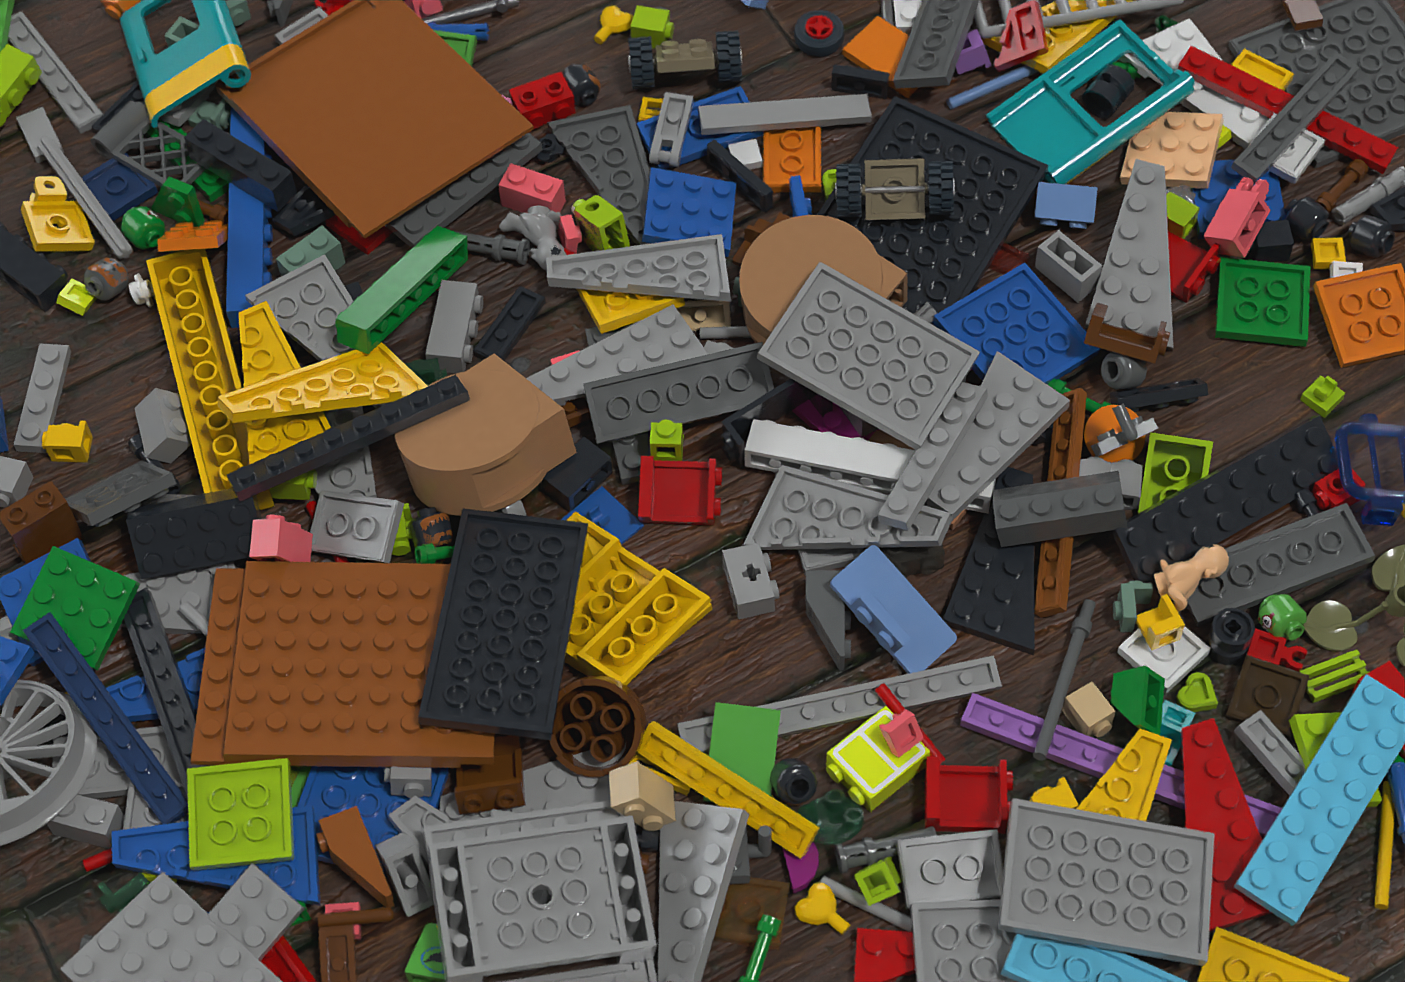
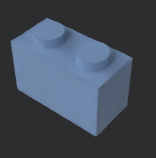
(1065, 204)

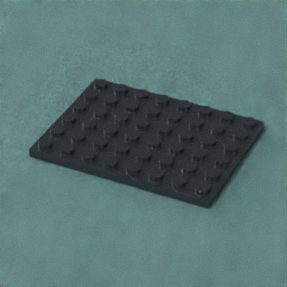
(945, 252)

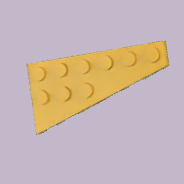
(1062, 39)
(264, 357)
(331, 384)
(1131, 780)

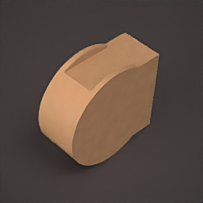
(789, 253)
(487, 447)

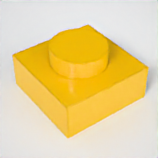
(1326, 251)

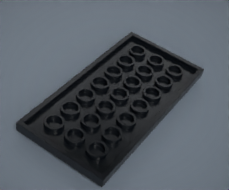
(504, 625)

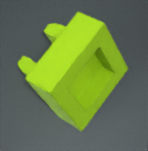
(1323, 395)

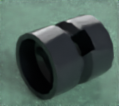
(1108, 91)
(1230, 636)

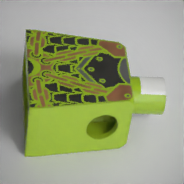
(600, 224)

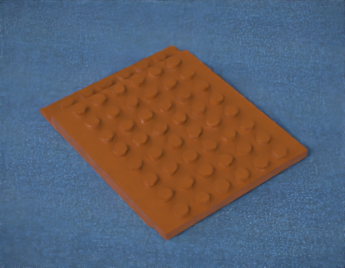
(374, 111)
(325, 668)

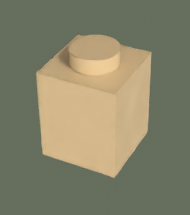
(1089, 711)

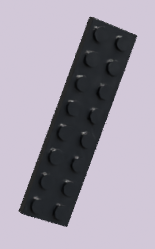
(1227, 499)

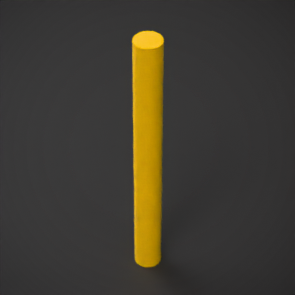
(1384, 849)

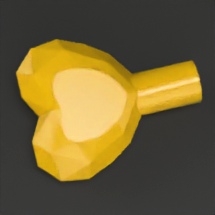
(612, 22)
(821, 908)

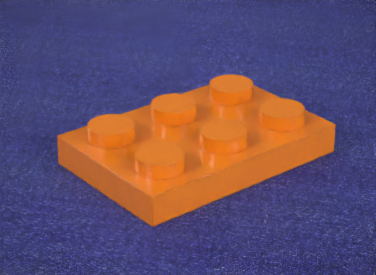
(187, 237)

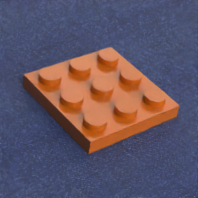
(1365, 313)

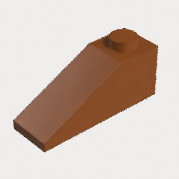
(353, 852)

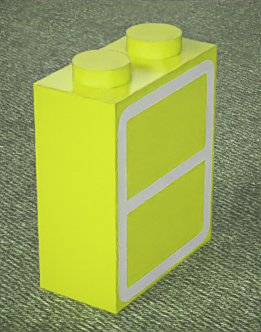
(869, 767)

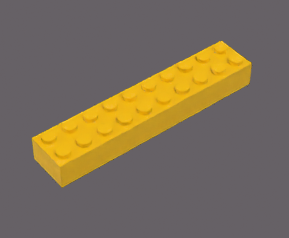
(202, 364)

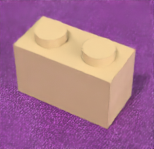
(642, 794)

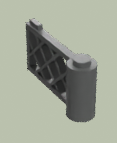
(127, 132)

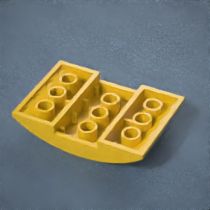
(624, 609)

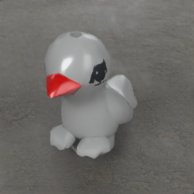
(540, 229)

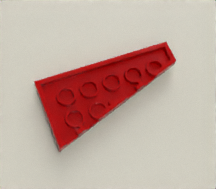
(1219, 806)

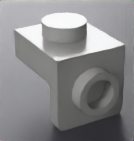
(409, 781)

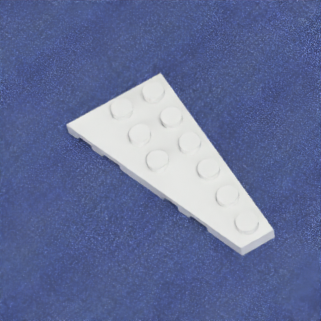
(1171, 47)

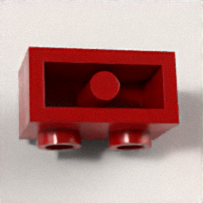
(544, 99)

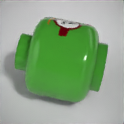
(1282, 616)

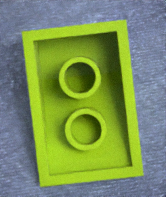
(1171, 466)

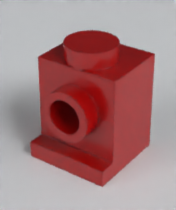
(1331, 493)

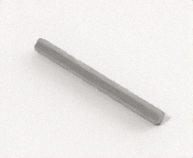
(85, 197)

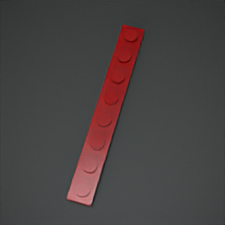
(1269, 100)

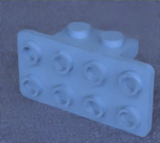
(893, 610)

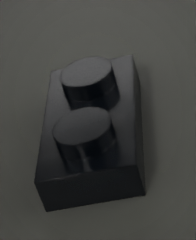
(860, 81)

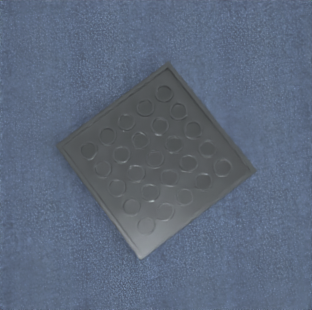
(1367, 36)

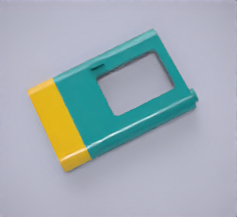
(189, 63)

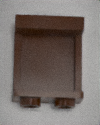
(1124, 340)
(40, 523)
(493, 785)

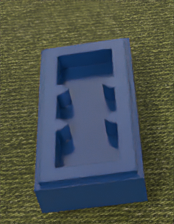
(799, 204)

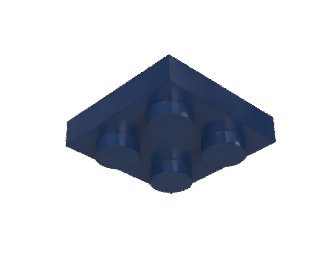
(118, 187)

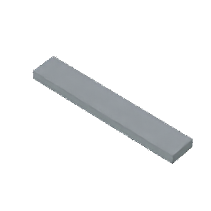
(54, 75)
(784, 114)

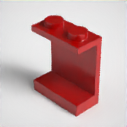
(1189, 266)

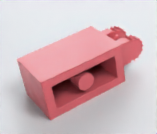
(1239, 218)

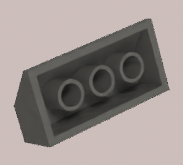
(1059, 508)

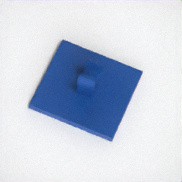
(608, 514)

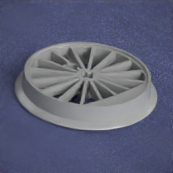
(19, 742)

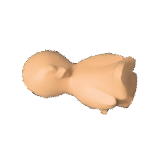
(1182, 578)

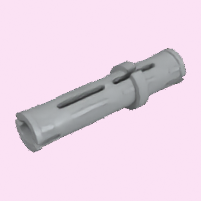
(1362, 201)

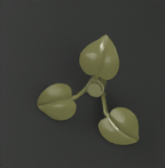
(1331, 622)

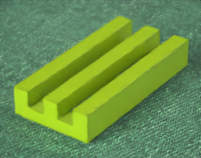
(1350, 657)

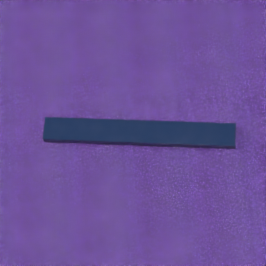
(108, 719)

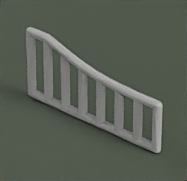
(1067, 17)

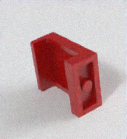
(679, 491)
(966, 796)

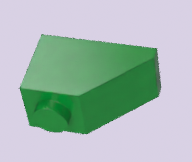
(1139, 697)

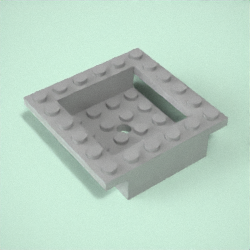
(578, 854)

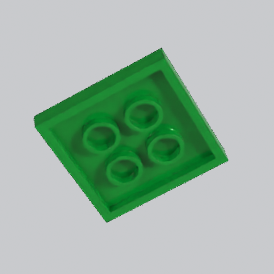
(1263, 302)
(83, 600)

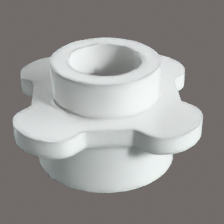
(141, 291)

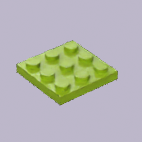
(240, 814)

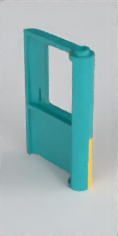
(1058, 132)

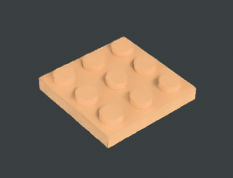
(1179, 142)

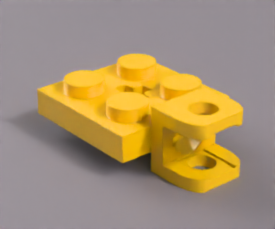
(51, 208)

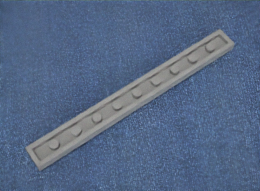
(862, 702)

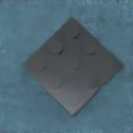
(120, 493)

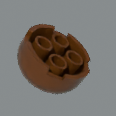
(596, 714)

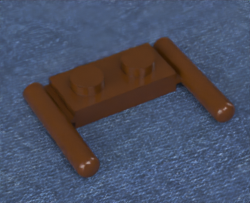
(338, 941)

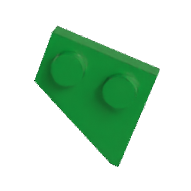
(178, 202)

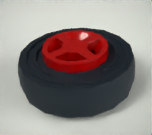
(819, 33)

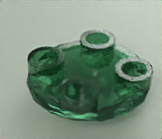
(835, 816)

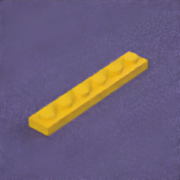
(726, 788)

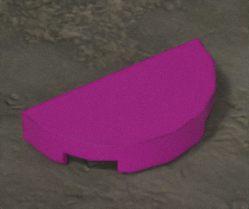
(801, 870)

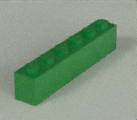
(401, 289)

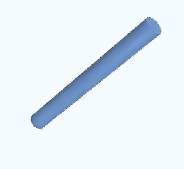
(990, 86)

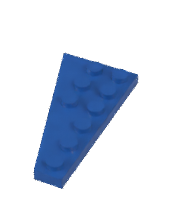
(167, 851)

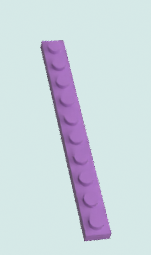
(1082, 752)

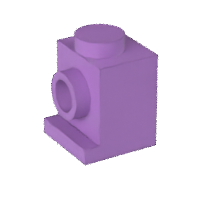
(972, 53)

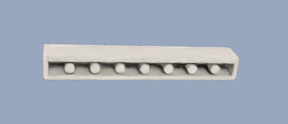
(835, 457)

